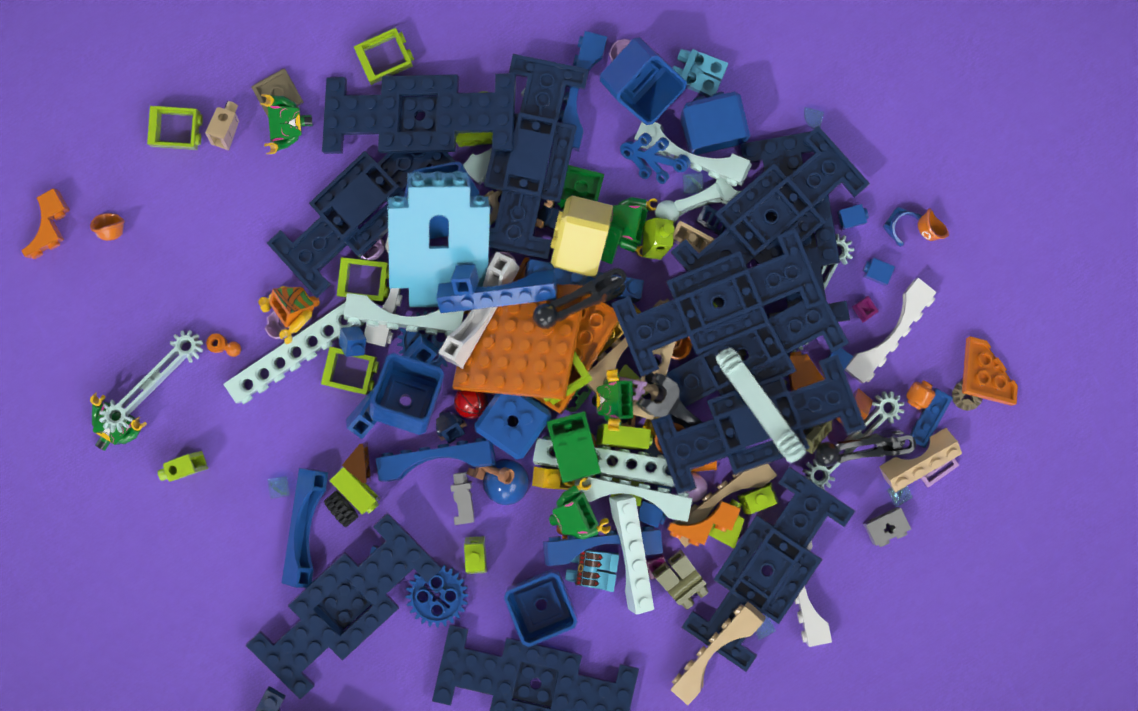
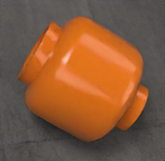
(920, 394)

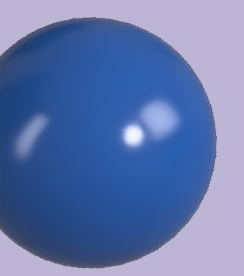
(507, 493)

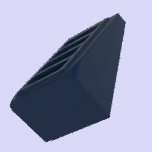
(706, 208)

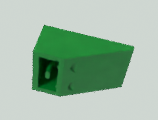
(573, 447)

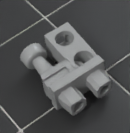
(463, 498)

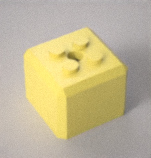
(580, 235)

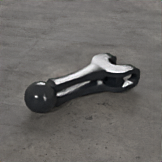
(601, 290)
(667, 402)
(884, 443)

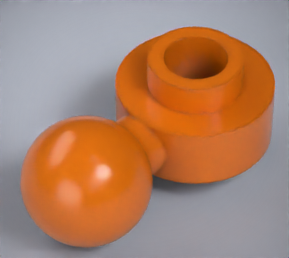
(232, 349)

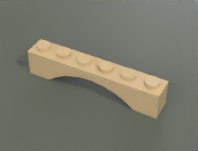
(608, 361)
(755, 478)
(744, 624)

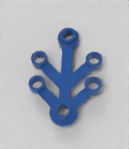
(631, 151)

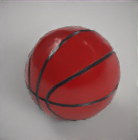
(470, 403)

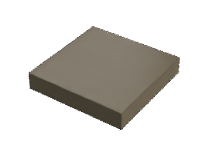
(277, 84)

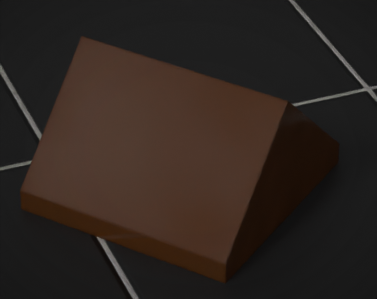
(358, 463)

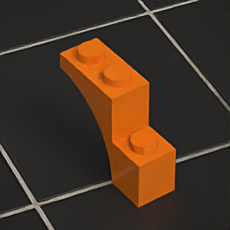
(48, 236)
(697, 533)

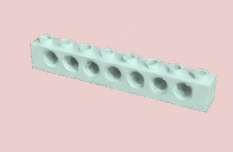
(235, 385)
(544, 447)

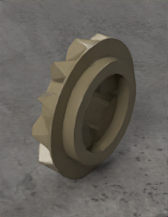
(965, 404)

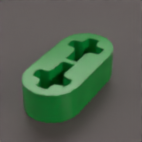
(580, 400)

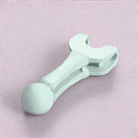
(716, 193)

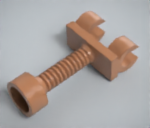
(504, 475)

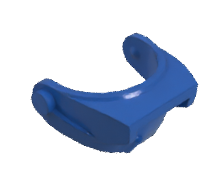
(890, 224)

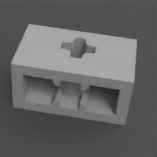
(876, 526)

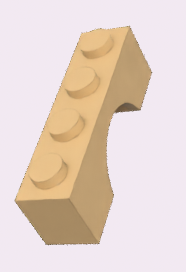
(903, 472)

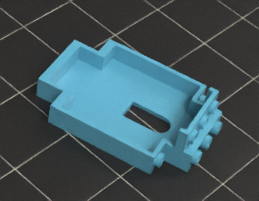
(422, 266)

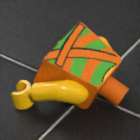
(291, 306)

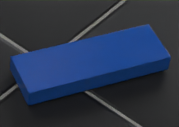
(930, 418)

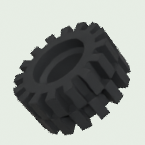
(340, 509)

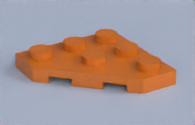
(986, 375)

